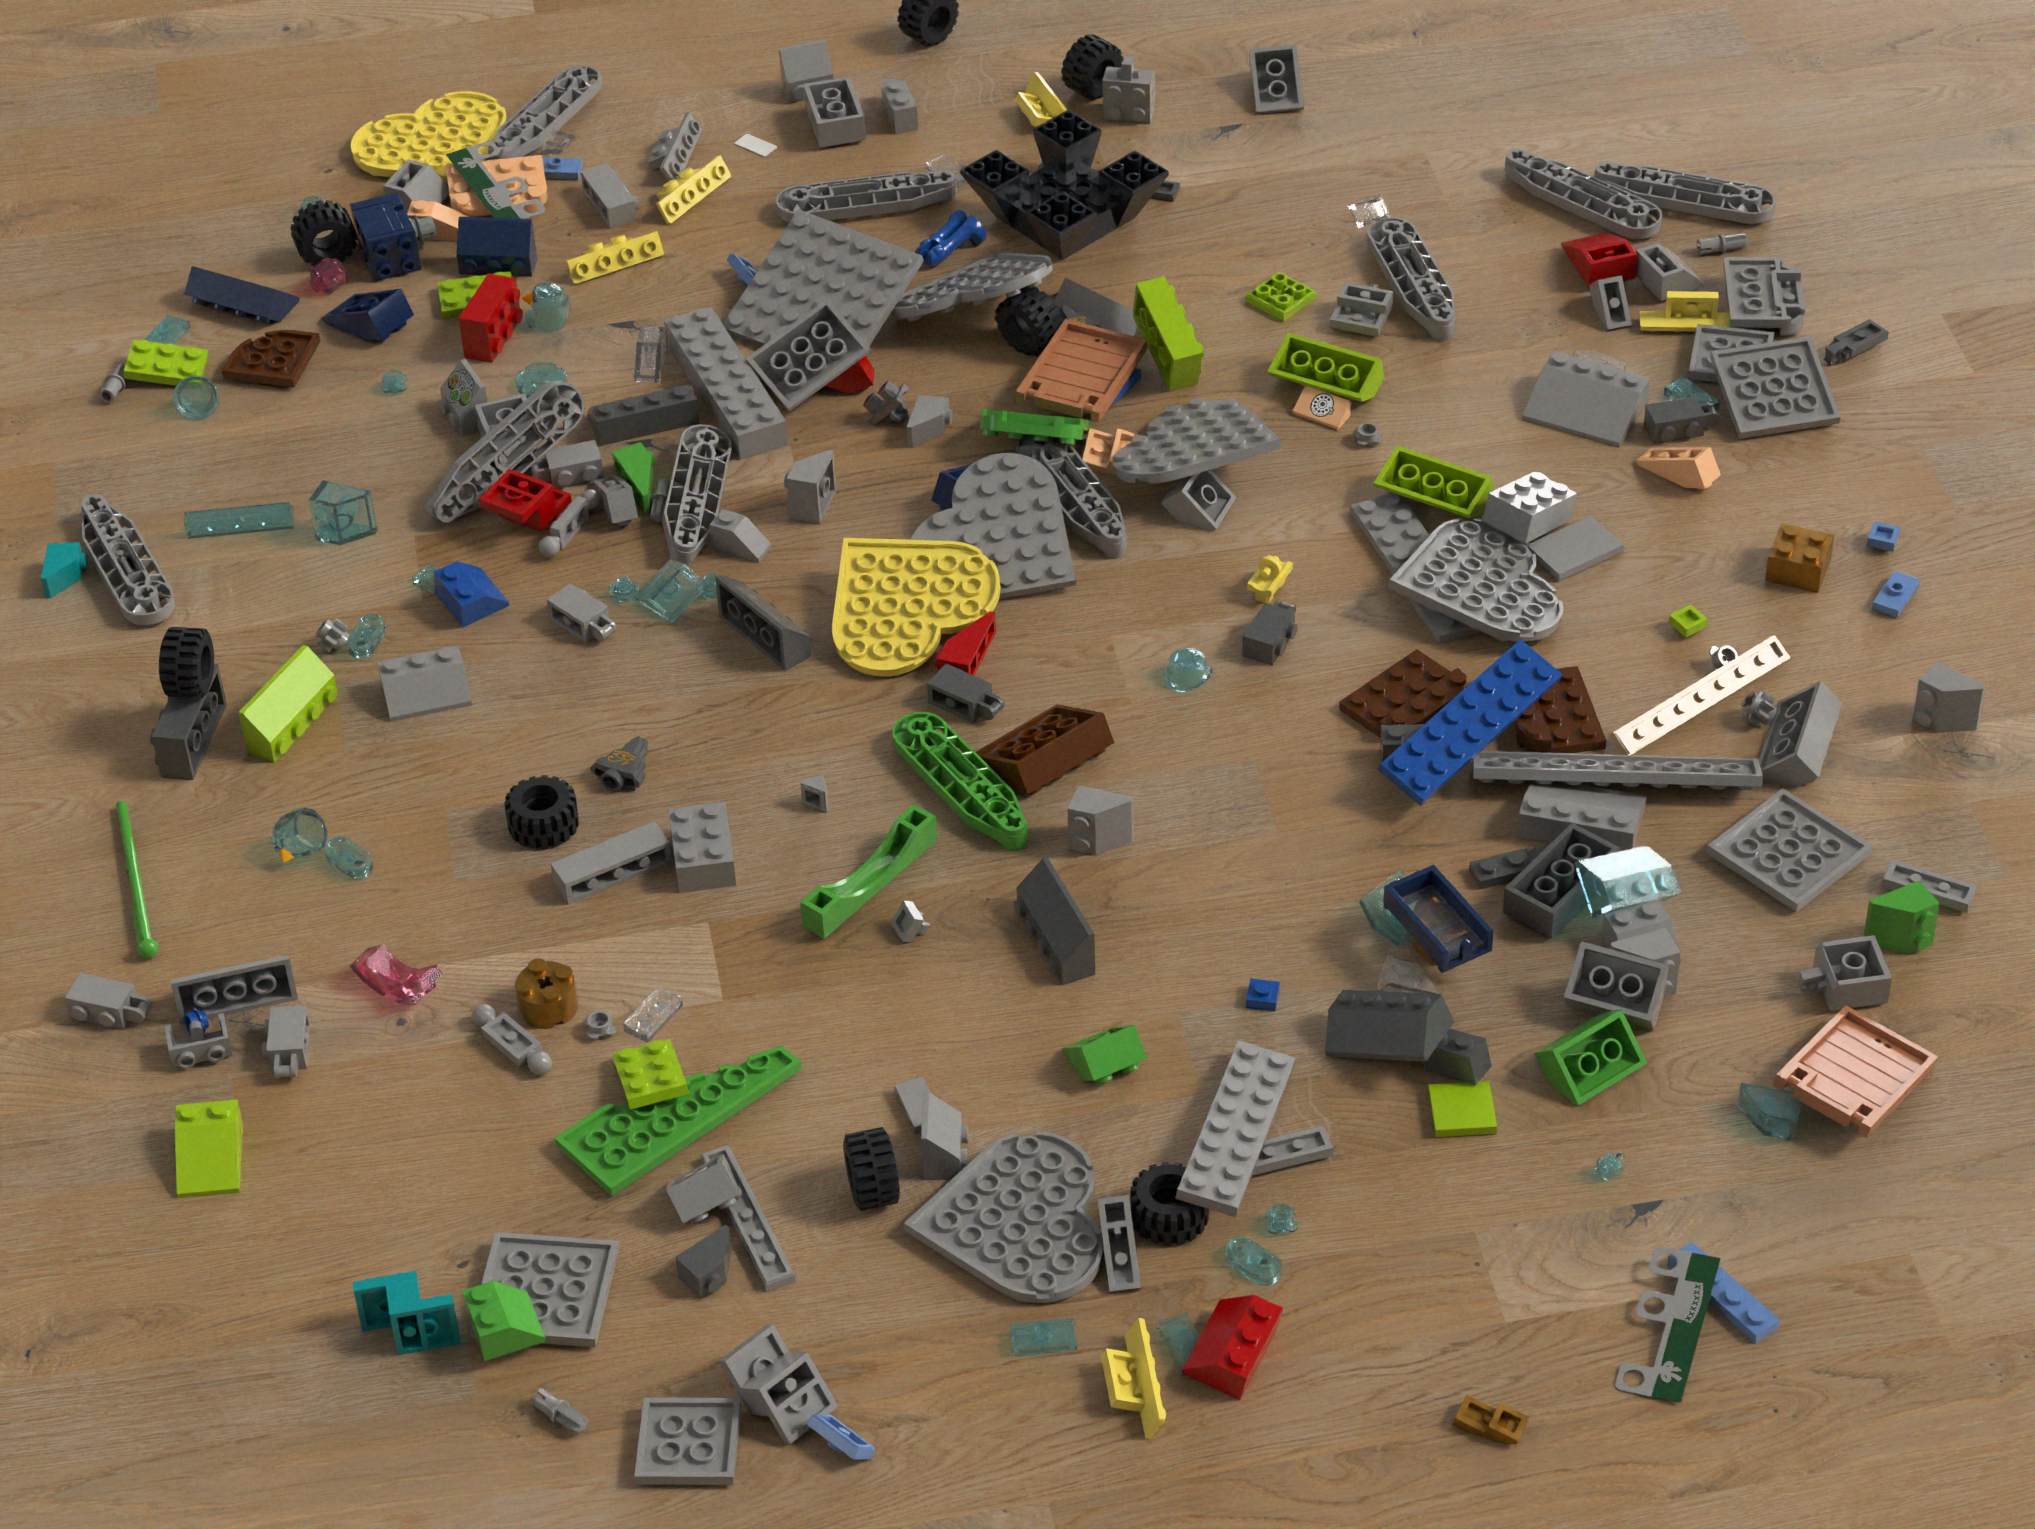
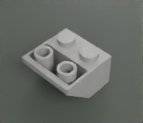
(417, 182)
(1664, 271)

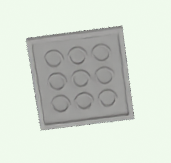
(1775, 387)
(1789, 849)
(564, 1280)

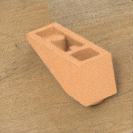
(444, 218)
(1682, 465)

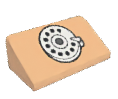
(1322, 408)

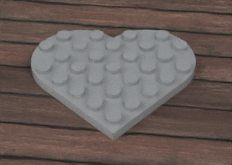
(974, 283)
(1194, 440)
(1015, 517)
(1481, 581)
(1019, 1218)

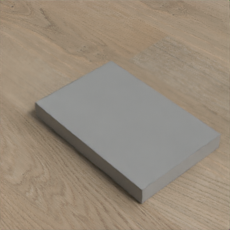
(1575, 548)

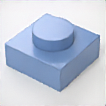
(1883, 536)

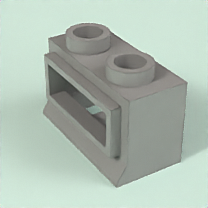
(199, 1046)

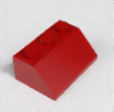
(1233, 1343)

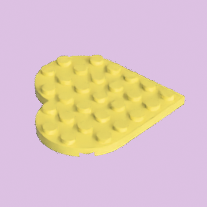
(428, 134)
(903, 596)

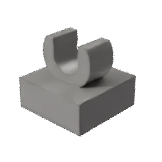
(909, 922)

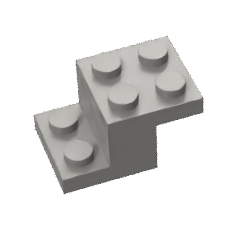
(778, 1383)

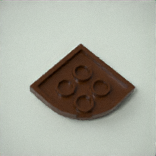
(272, 359)

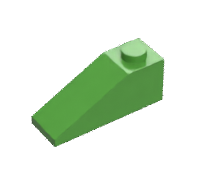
(635, 468)

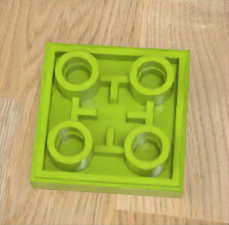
(1281, 296)

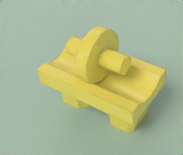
(1269, 578)

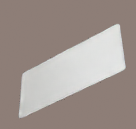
(756, 145)

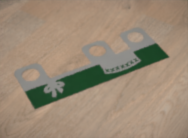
(490, 192)
(1683, 1319)

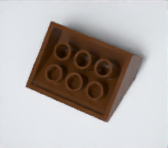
(1047, 747)

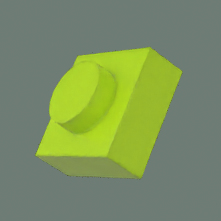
(1688, 621)

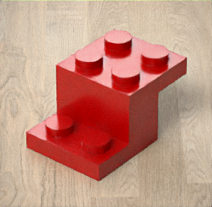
(525, 500)

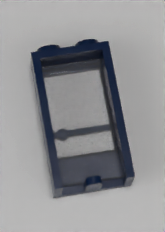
(1438, 918)

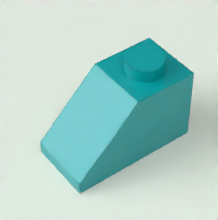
(62, 567)

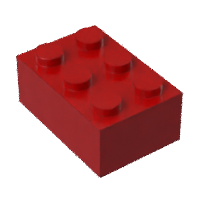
(490, 318)

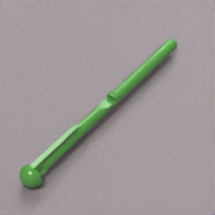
(145, 946)

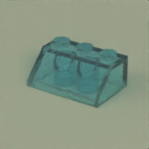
(1626, 880)

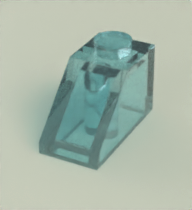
(1770, 1110)

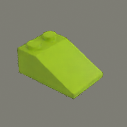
(208, 1148)

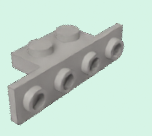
(675, 147)

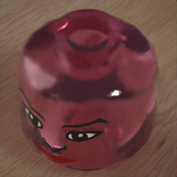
(327, 275)

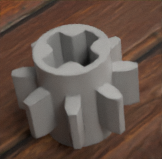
(332, 634)
(1758, 708)

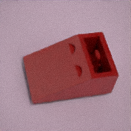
(1602, 257)

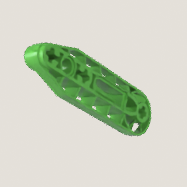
(991, 812)

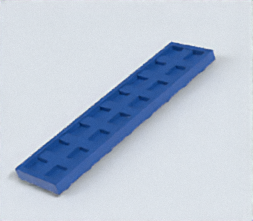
(1470, 722)

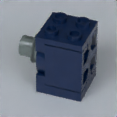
(389, 236)

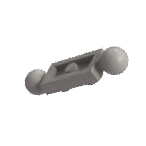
(569, 523)
(511, 1039)

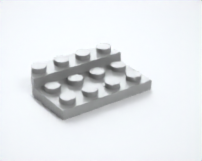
(1764, 294)

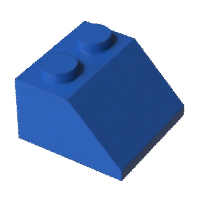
(467, 592)

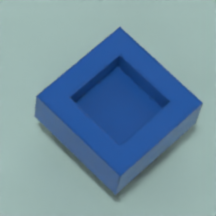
(1263, 994)

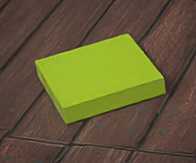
(1462, 1109)

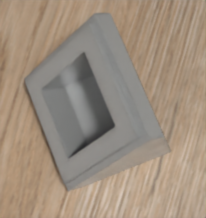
(815, 793)

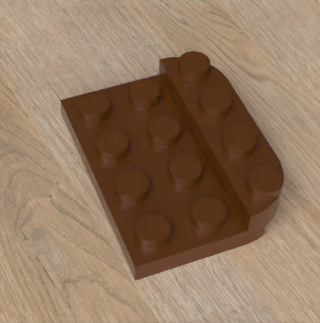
(1404, 693)
(1562, 719)

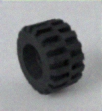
(928, 19)
(1087, 64)
(318, 219)
(1028, 320)
(186, 662)
(541, 812)
(871, 1168)
(1162, 1221)

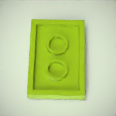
(457, 293)
(164, 362)
(650, 1073)

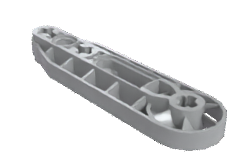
(546, 111)
(1691, 192)
(1583, 194)
(867, 195)
(1423, 296)
(558, 404)
(697, 454)
(1087, 512)
(138, 591)

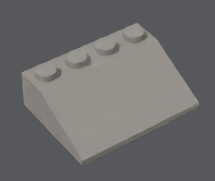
(807, 355)
(1587, 399)
(1601, 811)

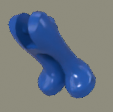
(950, 236)

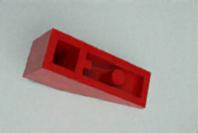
(968, 646)

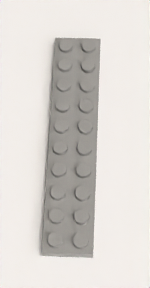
(1623, 769)

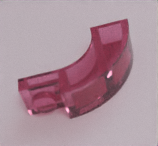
(393, 978)

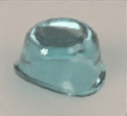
(195, 397)
(1187, 669)

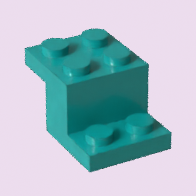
(398, 1304)

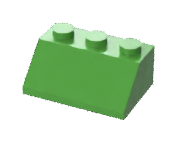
(1591, 1056)

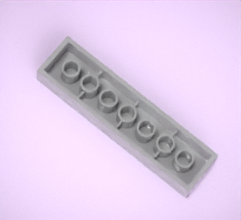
(726, 383)

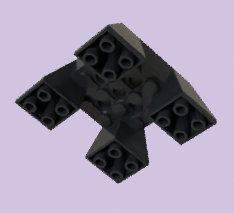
(1066, 200)

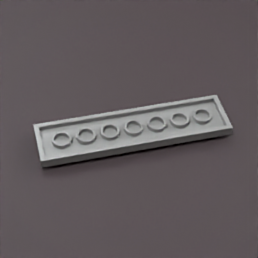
(1395, 537)
(1235, 1129)

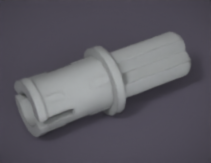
(1721, 243)
(113, 384)
(659, 500)
(559, 1411)

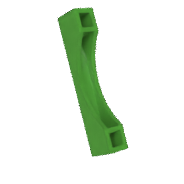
(834, 903)

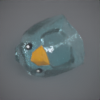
(548, 306)
(298, 834)

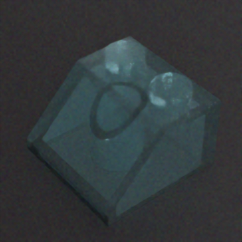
(342, 513)

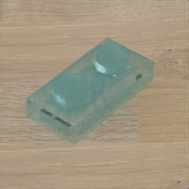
(1684, 388)

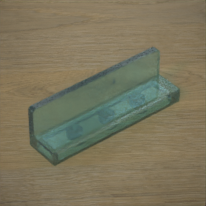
(239, 520)

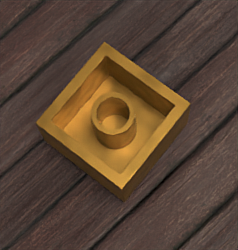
(1799, 557)

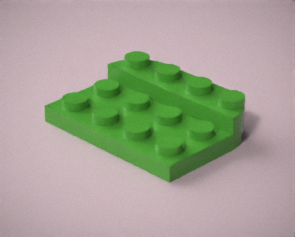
(1033, 424)

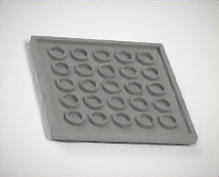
(819, 263)

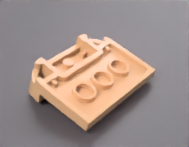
(528, 168)

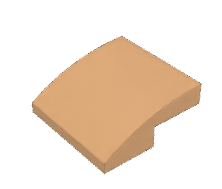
(1102, 447)

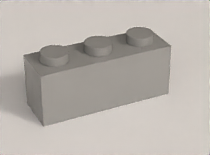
(609, 195)

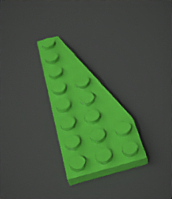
(625, 1144)

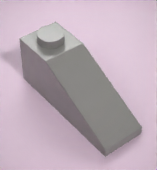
(616, 499)
(1119, 1243)

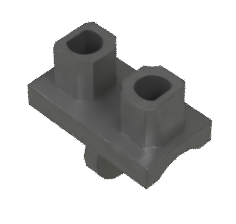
(890, 405)

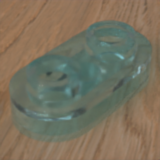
(366, 636)
(348, 857)
(1249, 1258)

